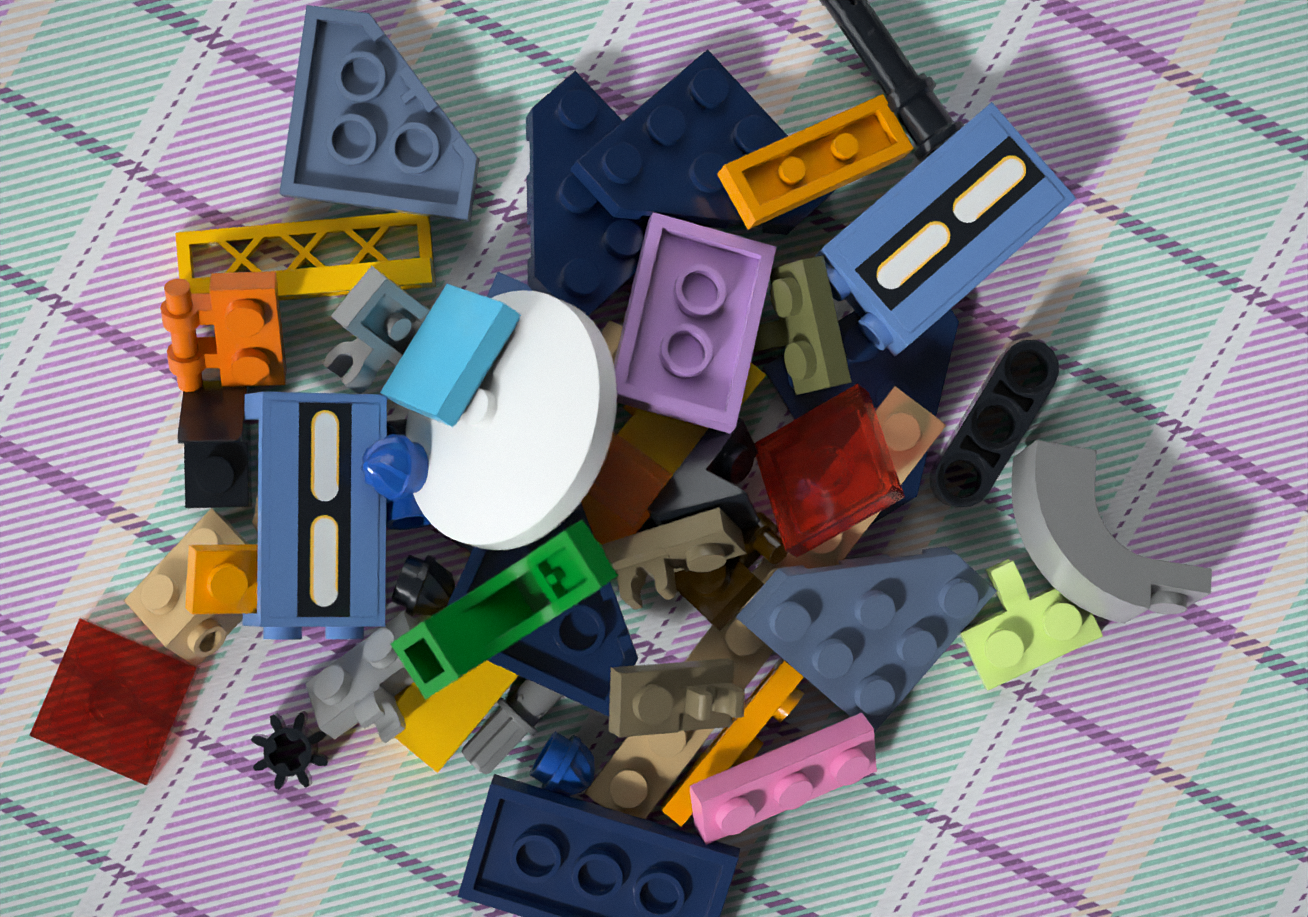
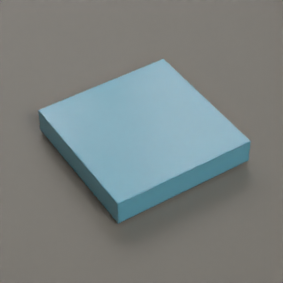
(451, 354)

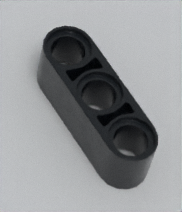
(1016, 401)

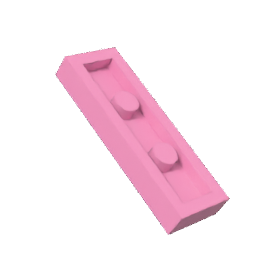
(783, 778)

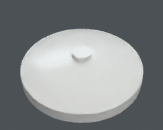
(527, 434)

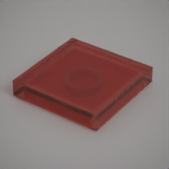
(827, 471)

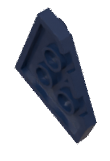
(674, 147)
(575, 242)
(915, 371)
(574, 648)

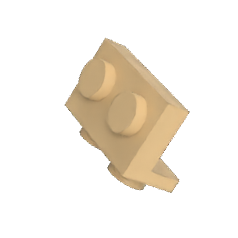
(162, 596)

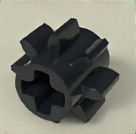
(288, 767)

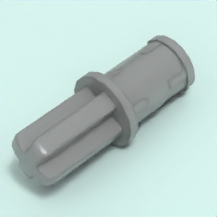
(509, 725)

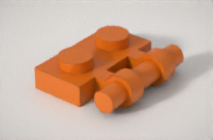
(246, 327)

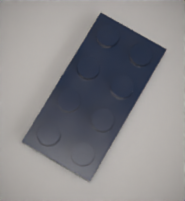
(579, 859)

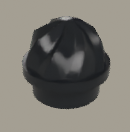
(423, 586)

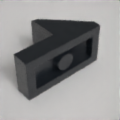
(216, 447)
(709, 480)

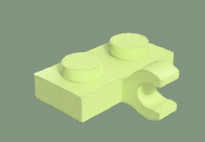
(1026, 631)

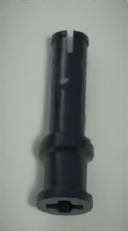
(906, 92)

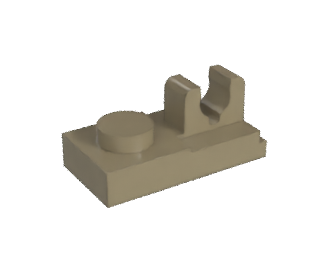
(688, 544)
(673, 697)

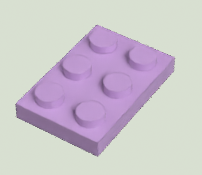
(692, 322)

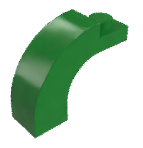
(504, 609)

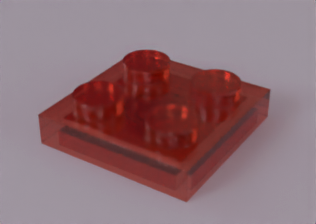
(114, 701)

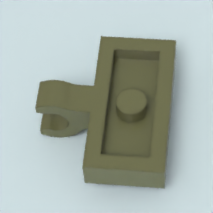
(805, 326)

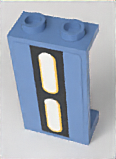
(942, 230)
(317, 516)

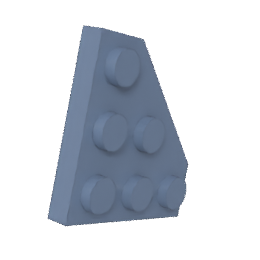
(370, 127)
(867, 624)

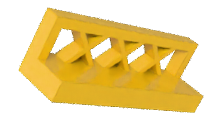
(320, 280)

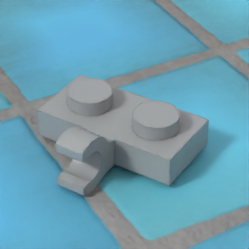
(384, 324)
(364, 685)

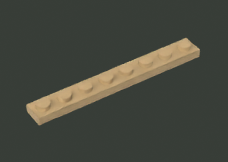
(649, 764)

